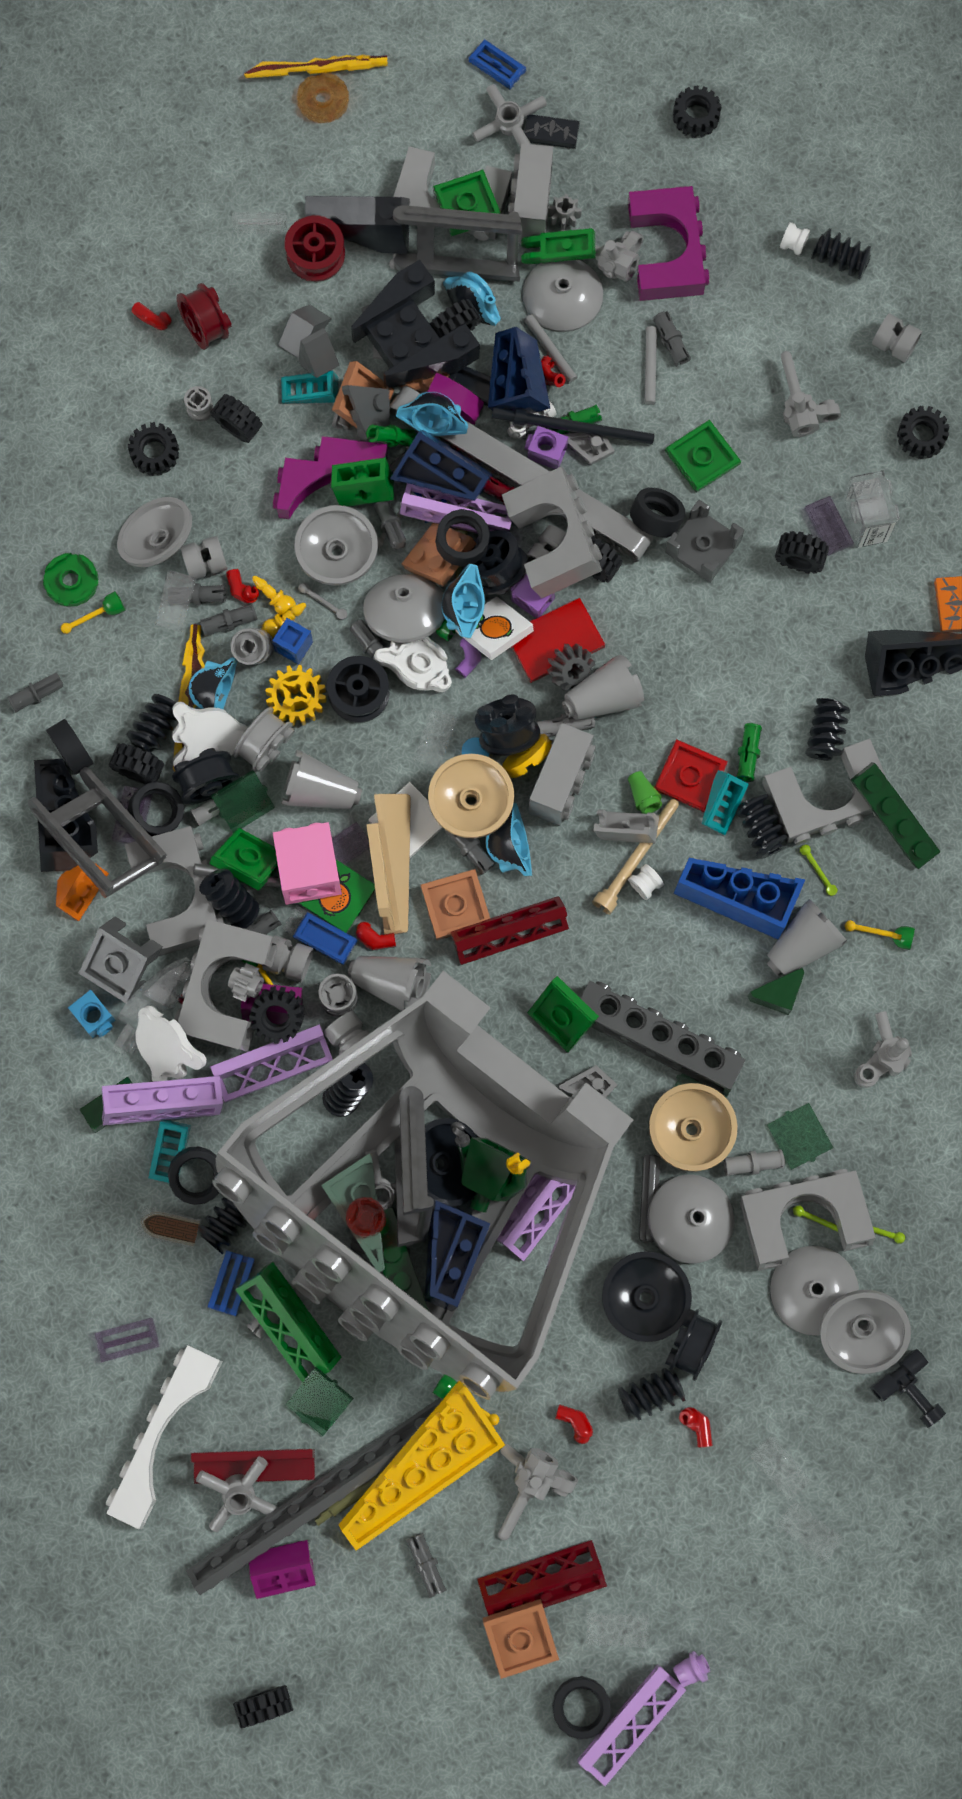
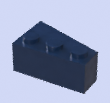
(517, 373)
(440, 468)
(451, 1254)

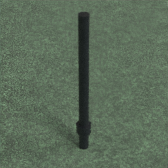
(521, 417)

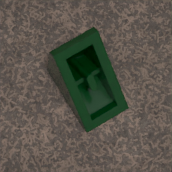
(780, 993)

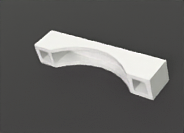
(136, 1492)

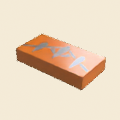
(949, 603)

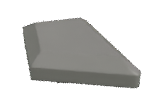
(590, 447)
(594, 1077)

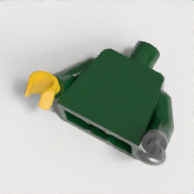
(489, 1169)

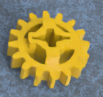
(301, 684)

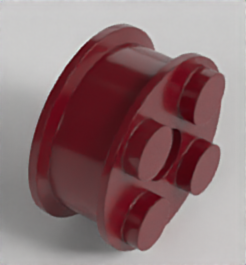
(315, 248)
(203, 315)

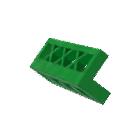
(294, 1322)

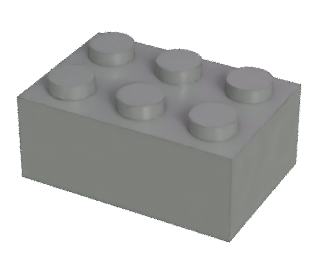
(532, 188)
(562, 775)

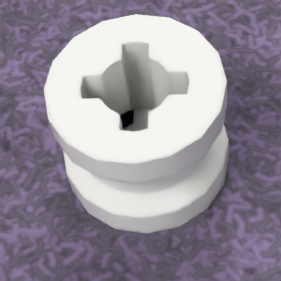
(794, 238)
(646, 881)

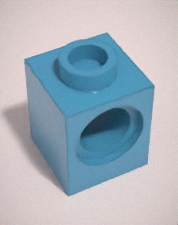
(84, 1006)

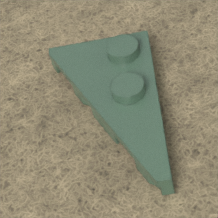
(346, 1187)

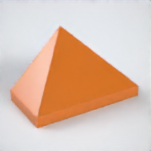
(75, 892)

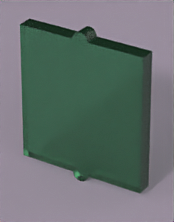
(243, 801)
(800, 1136)
(319, 1401)

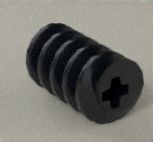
(842, 253)
(152, 723)
(826, 729)
(761, 826)
(230, 898)
(347, 1093)
(222, 1225)
(651, 1394)

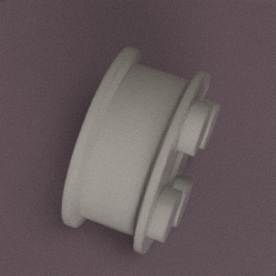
(262, 740)

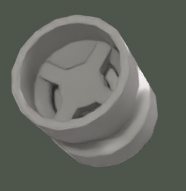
(199, 410)

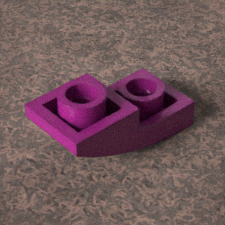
(468, 401)

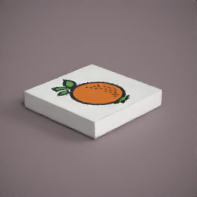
(499, 629)

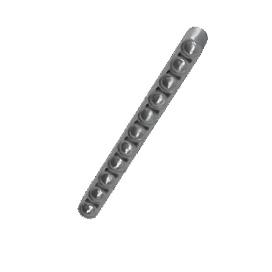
(517, 470)

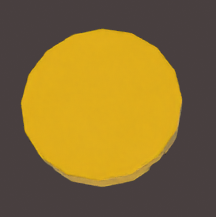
(516, 764)

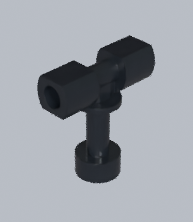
(903, 1381)

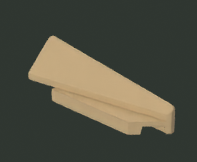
(390, 859)

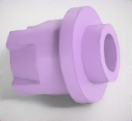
(692, 1669)

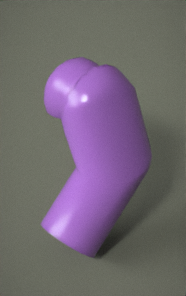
(471, 659)

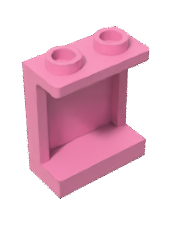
(306, 863)

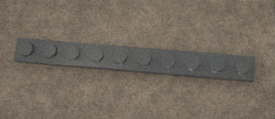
(304, 1506)

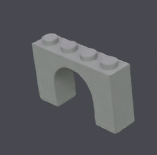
(417, 176)
(576, 555)
(803, 819)
(182, 853)
(219, 945)
(837, 1193)

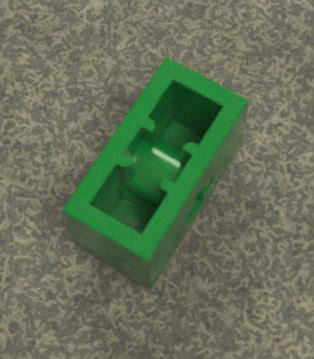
(362, 482)

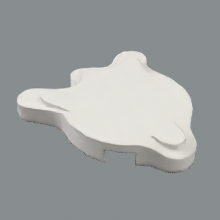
(417, 664)
(204, 730)
(165, 1046)

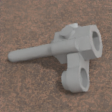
(619, 258)
(800, 410)
(889, 1055)
(534, 1478)

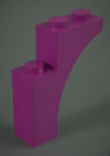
(303, 477)

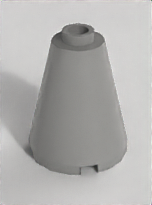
(605, 691)
(319, 785)
(804, 940)
(392, 979)

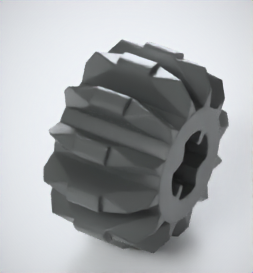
(570, 666)

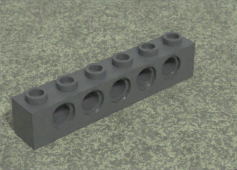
(667, 1051)

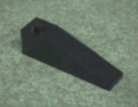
(364, 220)
(907, 656)
(54, 790)

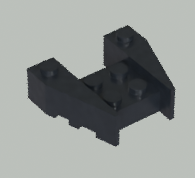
(405, 335)

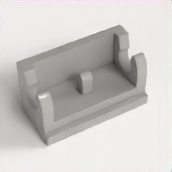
(627, 826)

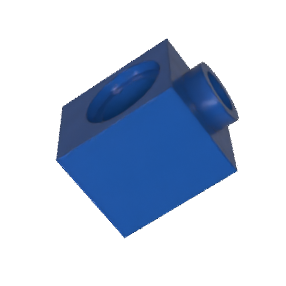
(292, 641)

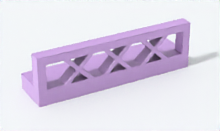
(433, 511)
(267, 1053)
(161, 1100)
(534, 1199)
(623, 1717)

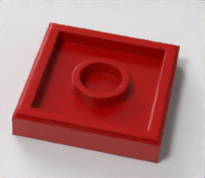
(689, 775)

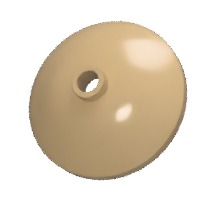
(471, 777)
(695, 1106)

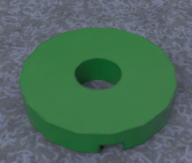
(77, 593)

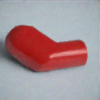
(147, 316)
(551, 378)
(239, 590)
(372, 939)
(579, 1422)
(699, 1423)

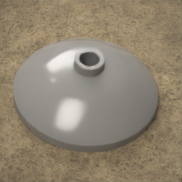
(560, 307)
(332, 529)
(154, 532)
(404, 608)
(673, 1222)
(793, 1283)
(869, 1346)

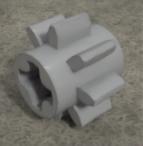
(561, 218)
(245, 982)

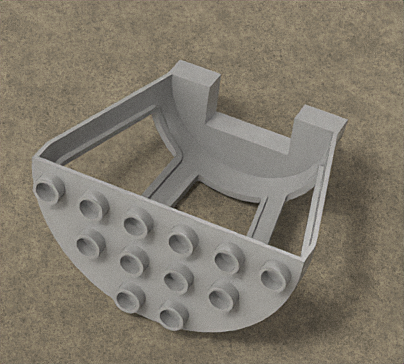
(499, 1100)

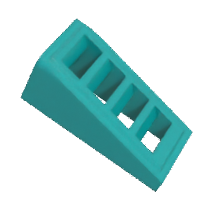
(317, 397)
(718, 790)
(165, 1125)

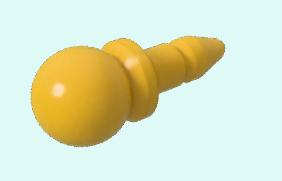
(281, 602)
(273, 625)

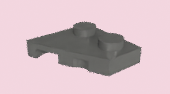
(369, 407)

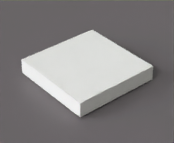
(422, 823)

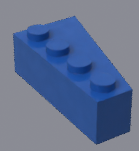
(740, 894)

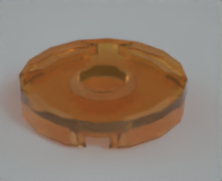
(323, 111)

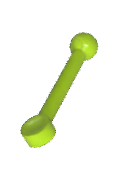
(831, 890)
(799, 1211)
(898, 1237)

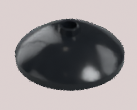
(445, 1182)
(668, 1291)

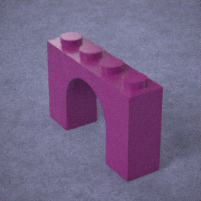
(676, 210)

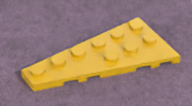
(439, 1452)

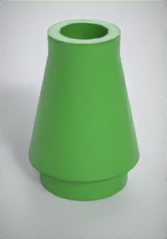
(645, 795)

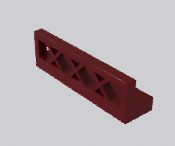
(509, 926)
(282, 1464)
(554, 1588)

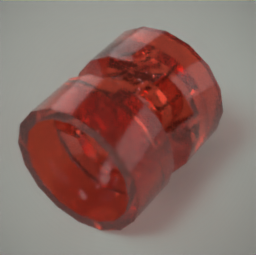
(366, 1217)

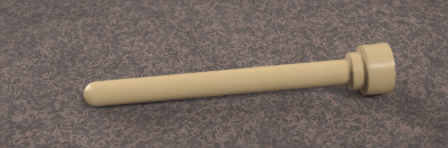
(608, 897)

